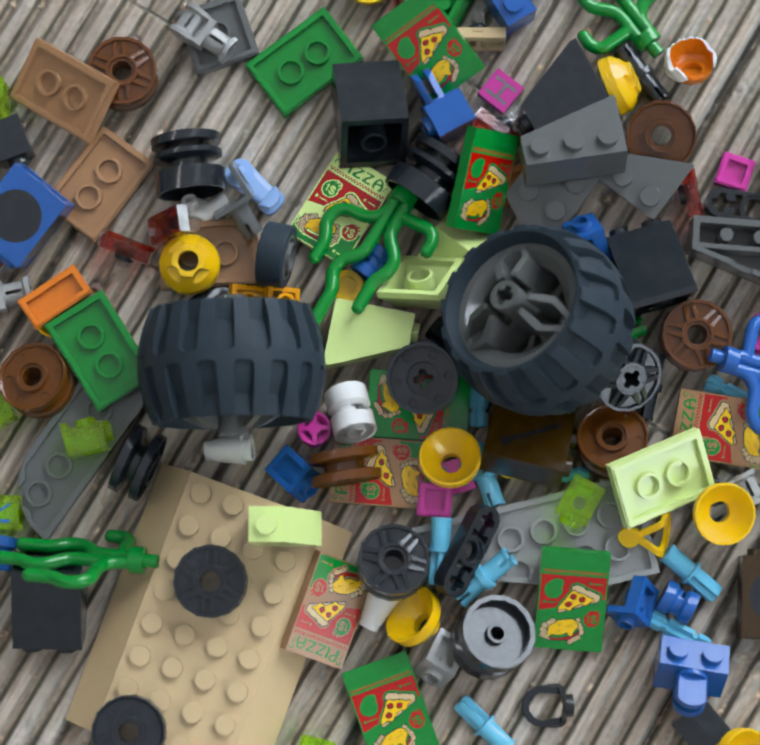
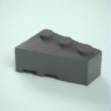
(575, 146)
(726, 244)

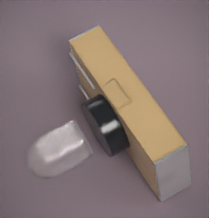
(483, 37)

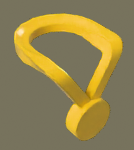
(633, 536)

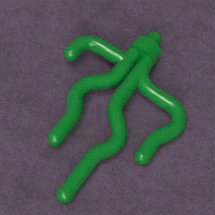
(633, 25)
(385, 221)
(97, 558)

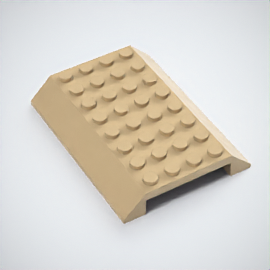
(208, 676)

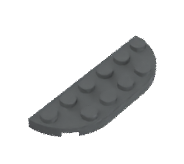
(51, 480)

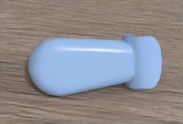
(267, 197)

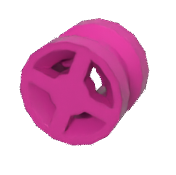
(312, 437)

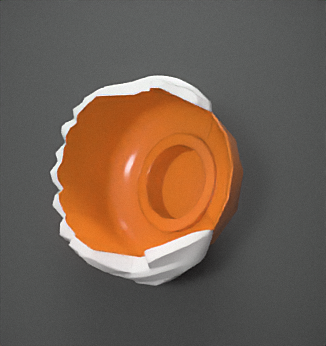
(689, 61)

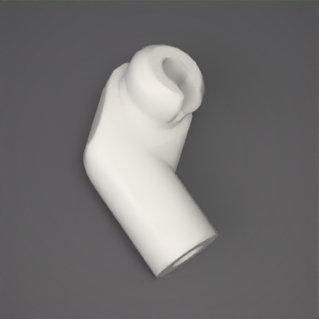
(202, 209)

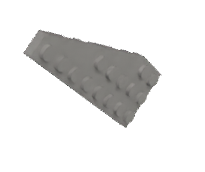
(534, 524)

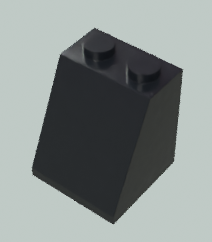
(561, 91)
(369, 113)
(652, 265)
(48, 614)

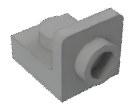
(438, 663)

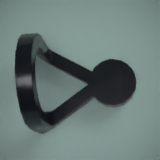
(566, 699)

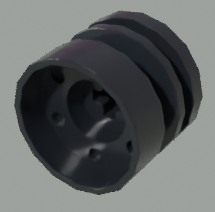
(188, 162)
(430, 176)
(407, 366)
(637, 381)

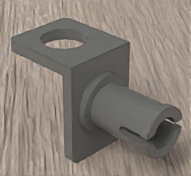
(238, 207)

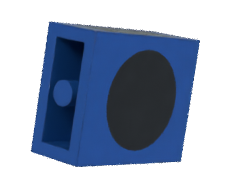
(28, 215)

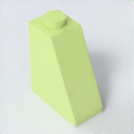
(367, 335)
(284, 526)

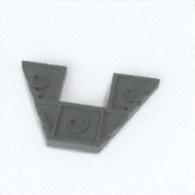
(645, 185)

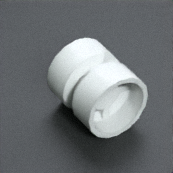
(350, 412)

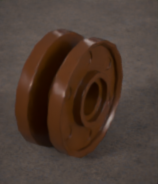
(132, 55)
(664, 114)
(697, 314)
(52, 390)
(604, 423)
(344, 466)

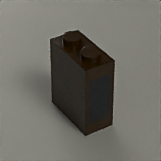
(529, 446)
(748, 595)

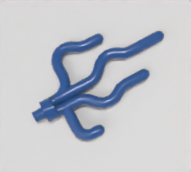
(746, 366)

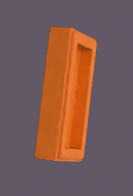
(55, 297)

